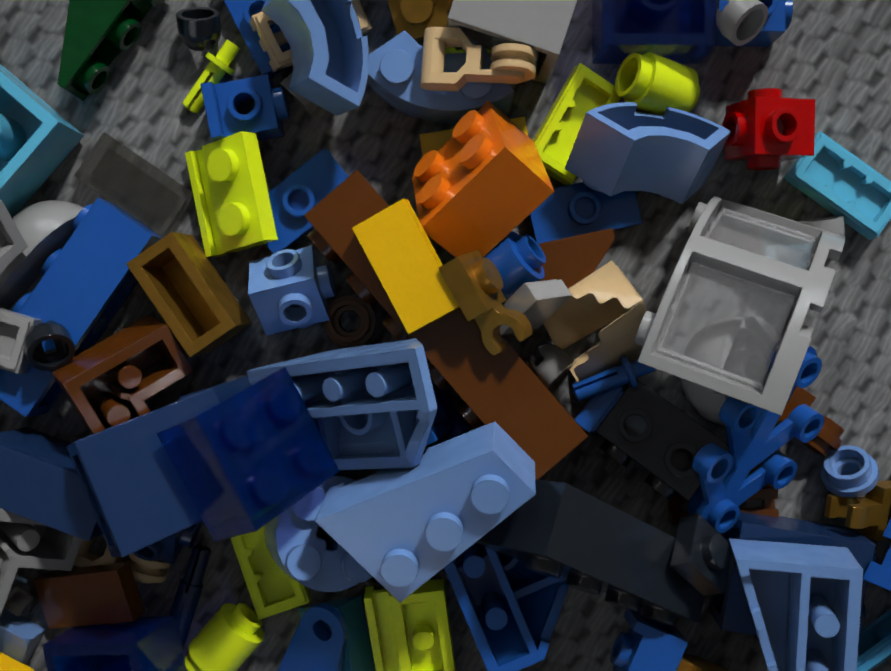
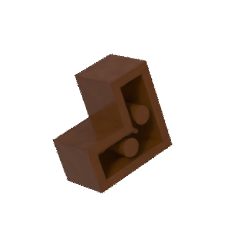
(121, 372)

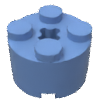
(302, 555)

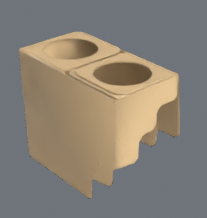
(593, 304)

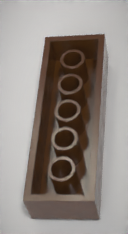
(490, 386)

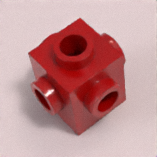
(769, 129)

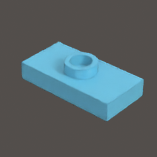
(843, 186)

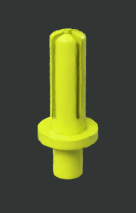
(213, 73)

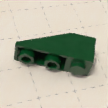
(95, 37)

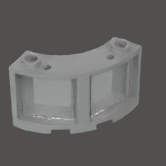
(734, 298)

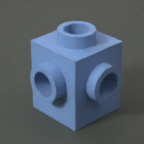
(290, 290)

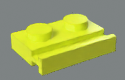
(231, 195)
(410, 632)

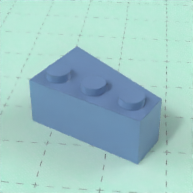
(421, 518)
(802, 603)

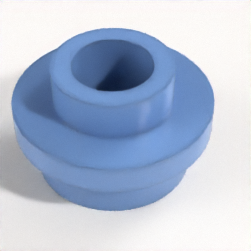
(847, 461)

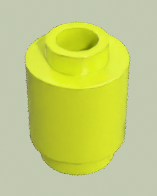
(657, 83)
(225, 640)

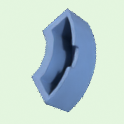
(326, 51)
(396, 78)
(646, 151)

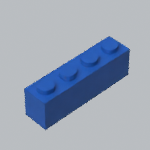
(80, 290)

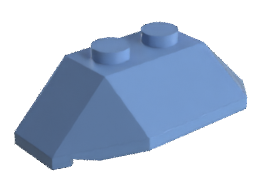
(367, 401)

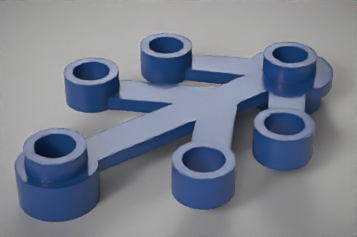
(750, 441)

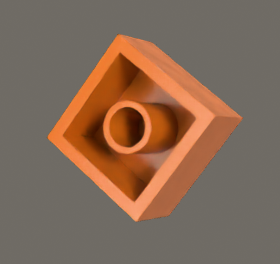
(479, 183)

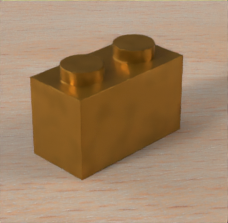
(189, 293)

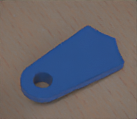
(314, 644)

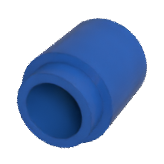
(517, 261)

